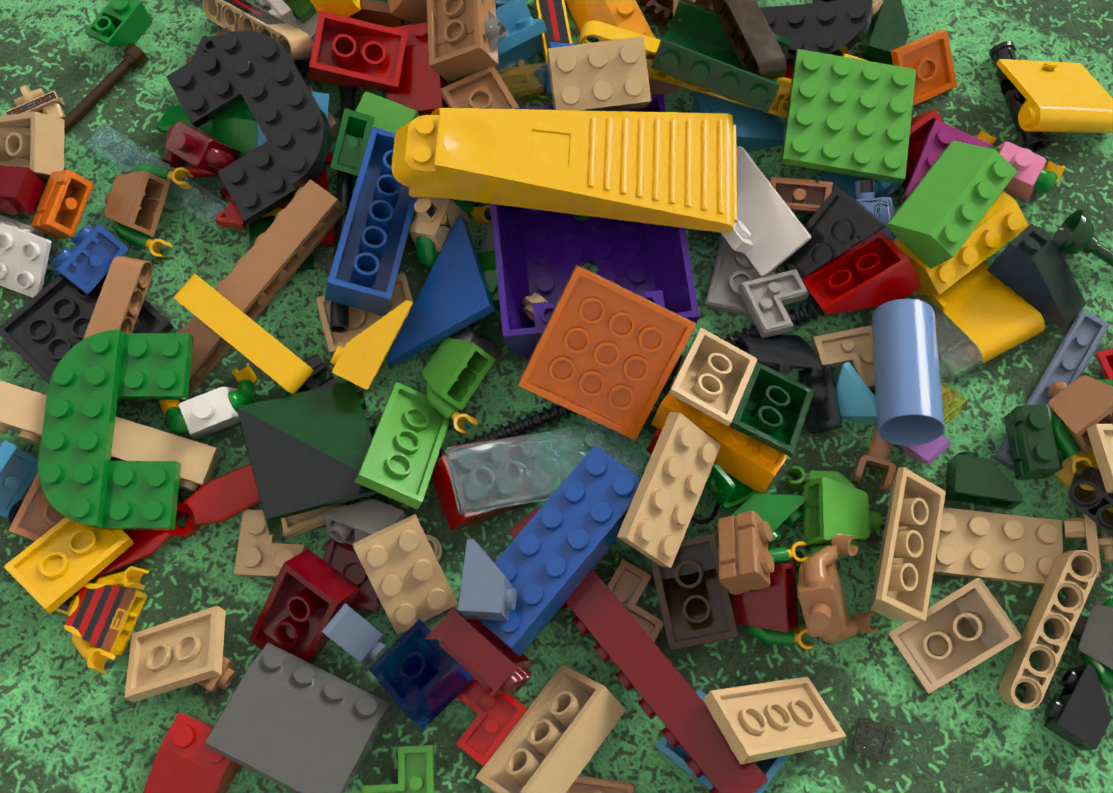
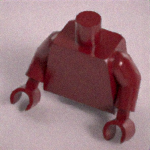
(200, 149)

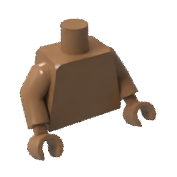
(824, 598)

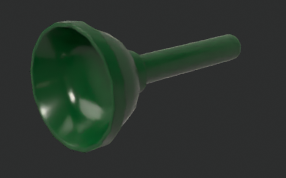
(1077, 235)

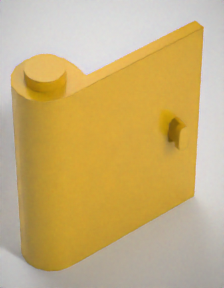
(1059, 97)

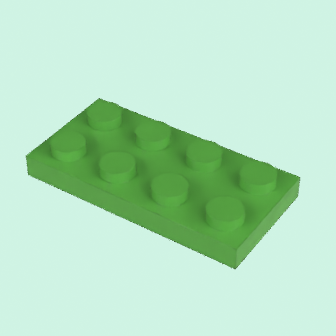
(404, 447)

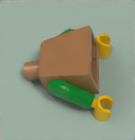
(138, 203)
(1076, 409)

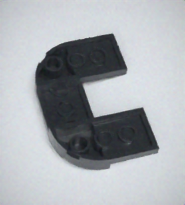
(821, 25)
(296, 129)

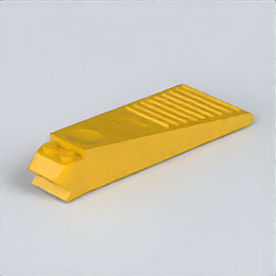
(578, 162)

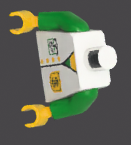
(212, 409)

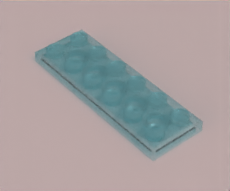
(530, 465)

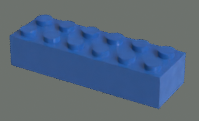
(372, 232)
(563, 545)

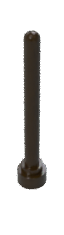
(132, 58)

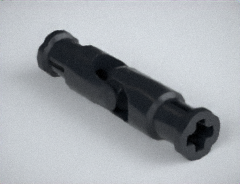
(1032, 140)

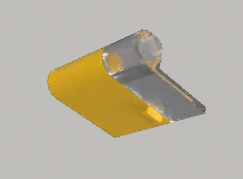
(979, 322)

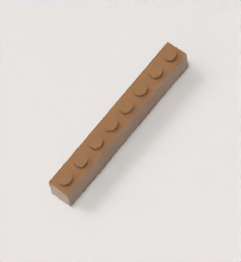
(265, 270)

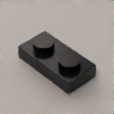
(824, 406)

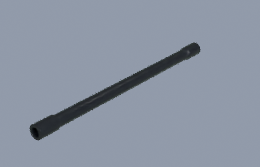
(338, 312)

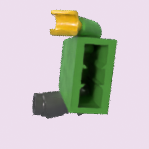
(456, 372)

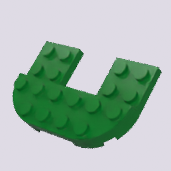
(80, 429)

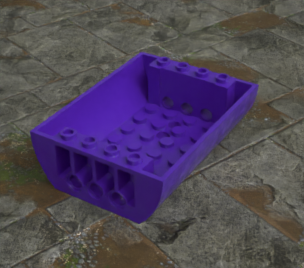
(543, 247)

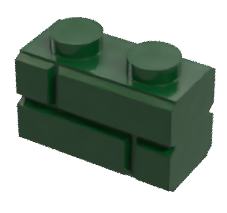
(1032, 442)

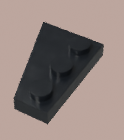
(833, 230)

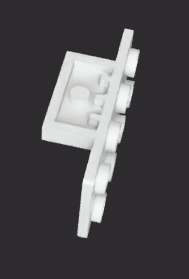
(765, 224)
(22, 256)

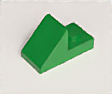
(352, 141)

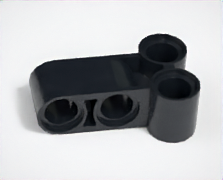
(1092, 502)

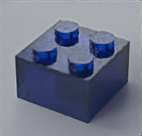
(420, 675)

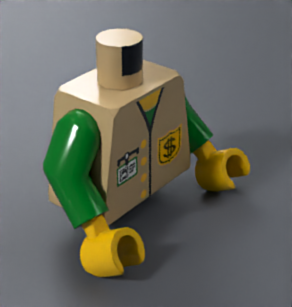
(434, 222)

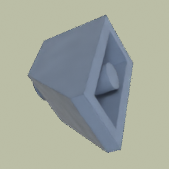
(484, 588)
(356, 635)

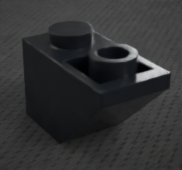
(1080, 710)

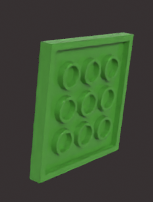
(849, 116)

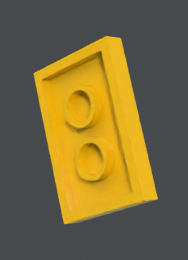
(65, 560)

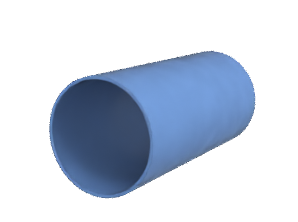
(907, 373)

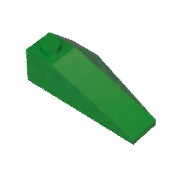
(234, 126)

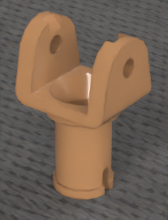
(877, 457)

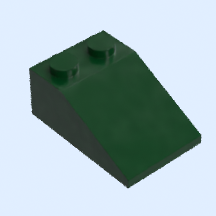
(773, 409)

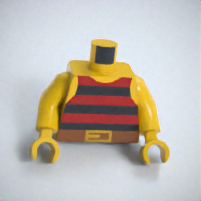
(104, 616)

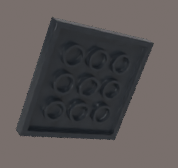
(58, 321)

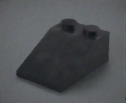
(1040, 275)

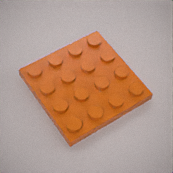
(606, 353)

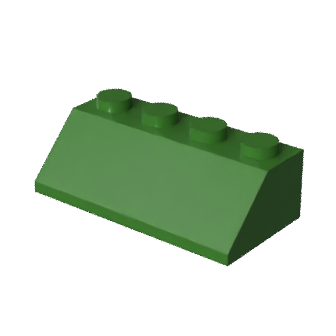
(950, 201)

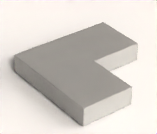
(766, 298)

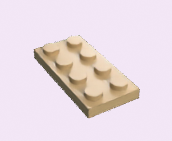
(669, 490)
(997, 546)
(773, 719)

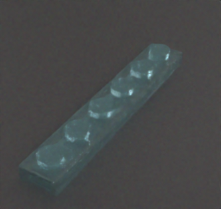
(127, 155)

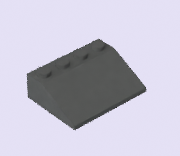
(298, 724)

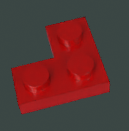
(494, 721)

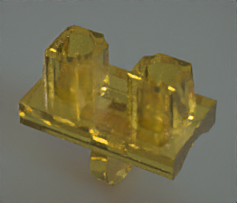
(521, 79)

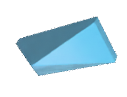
(854, 397)

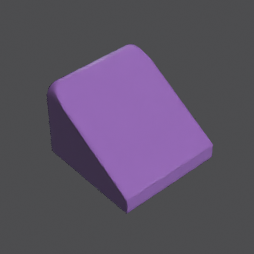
(927, 452)

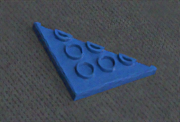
(449, 299)

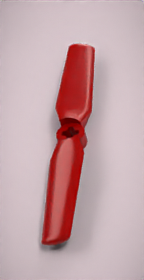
(208, 505)

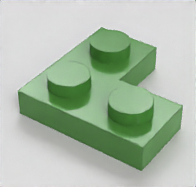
(415, 772)

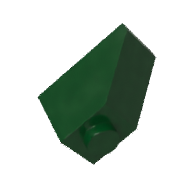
(979, 482)

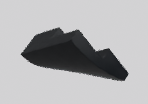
(781, 352)

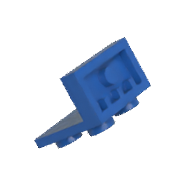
(89, 257)

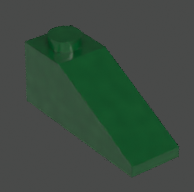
(888, 33)

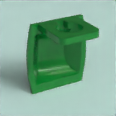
(726, 488)

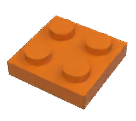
(933, 64)

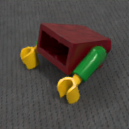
(773, 611)

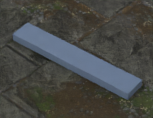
(1065, 365)

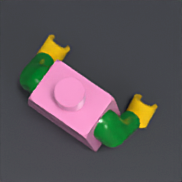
(1029, 168)

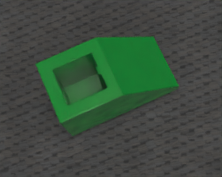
(120, 23)
(774, 509)

